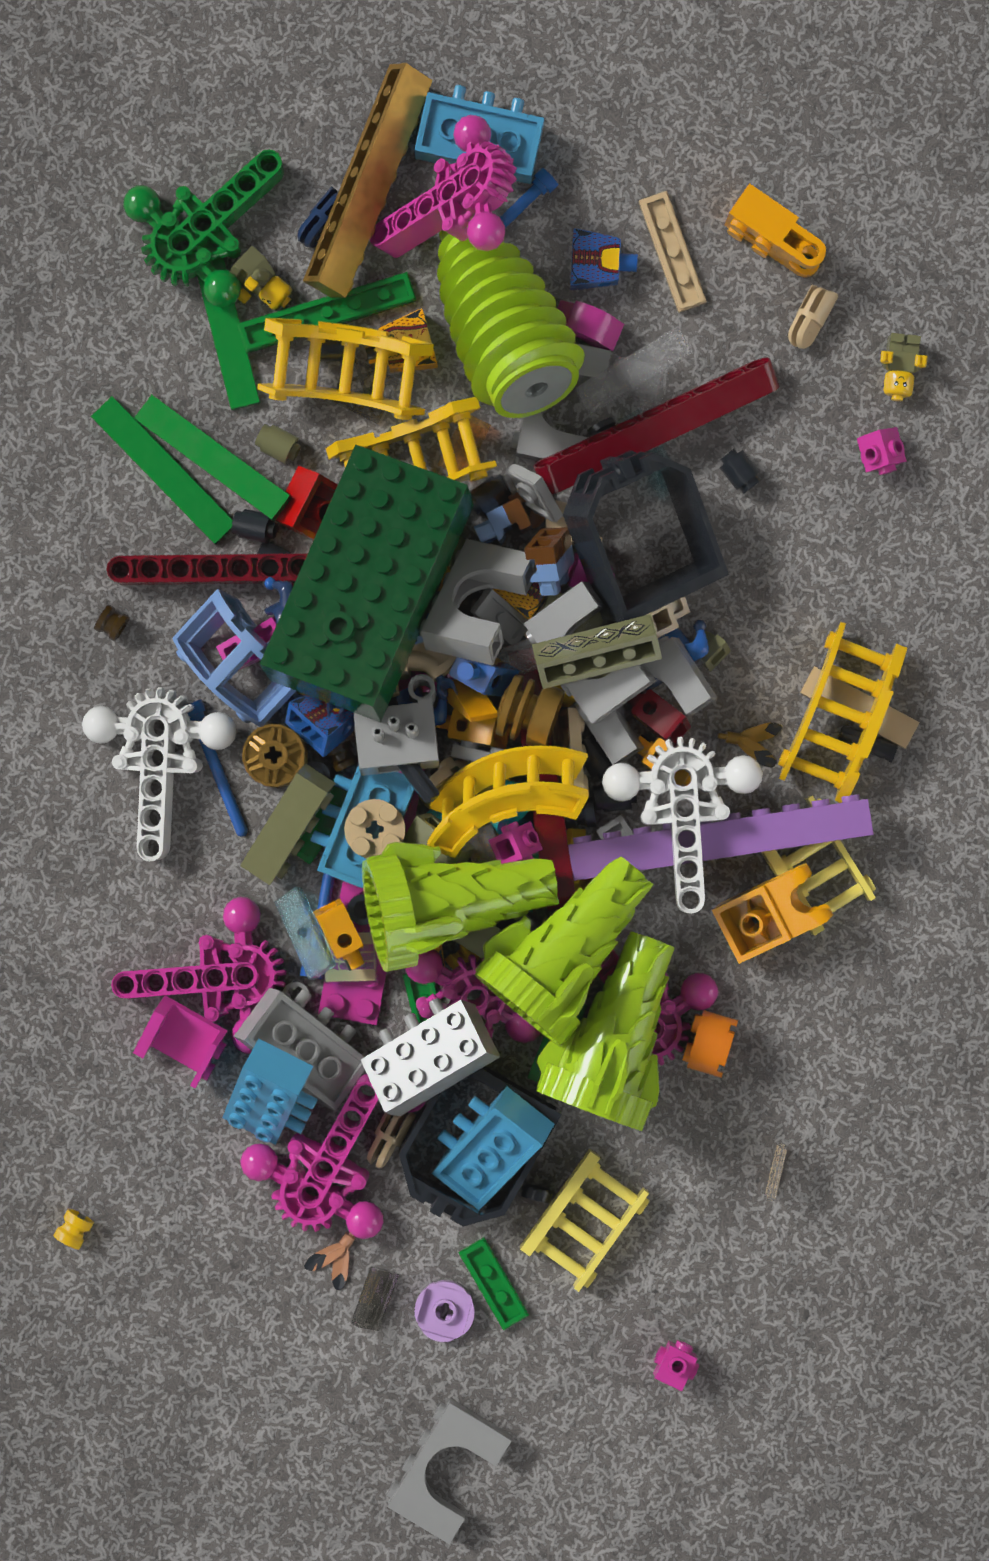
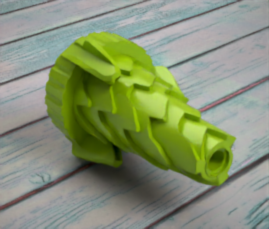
(426, 903)
(550, 970)
(609, 1057)

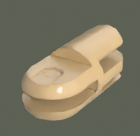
(811, 316)
(389, 1136)

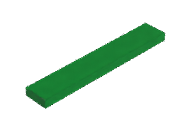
(358, 304)
(230, 349)
(213, 458)
(163, 470)

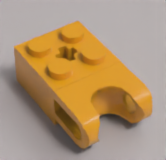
(774, 232)
(777, 910)

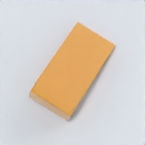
(471, 703)

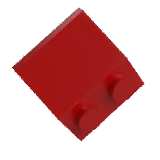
(309, 502)

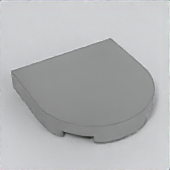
(533, 490)

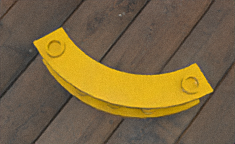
(351, 338)
(410, 431)
(868, 721)
(466, 813)

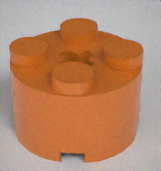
(710, 1044)

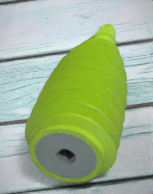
(506, 328)

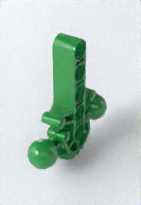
(220, 286)

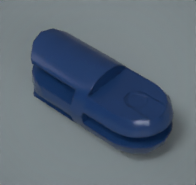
(312, 228)

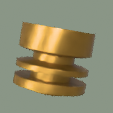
(529, 711)
(260, 744)

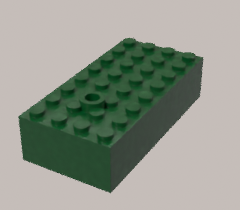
(367, 583)

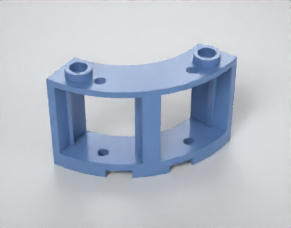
(199, 629)

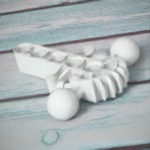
(215, 731)
(741, 775)

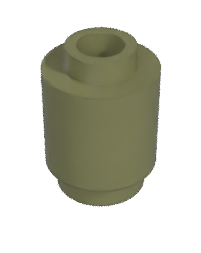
(278, 443)

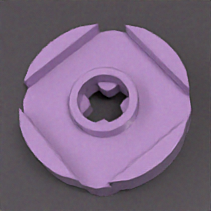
(453, 1325)

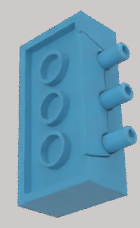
(510, 129)
(338, 857)
(269, 1094)
(491, 1146)

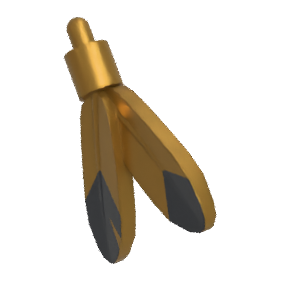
(748, 740)

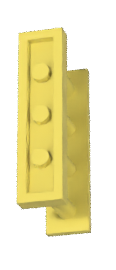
(782, 864)
(556, 1217)

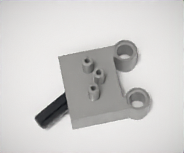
(402, 740)

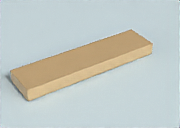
(672, 251)
(895, 726)

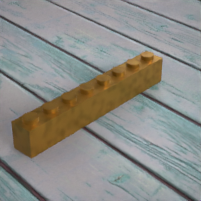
(368, 180)

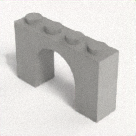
(536, 436)
(474, 568)
(683, 680)
(595, 696)
(454, 1428)

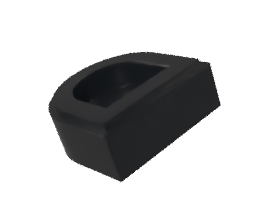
(271, 567)

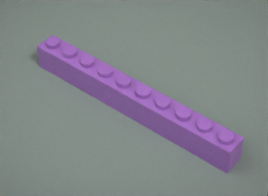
(728, 837)

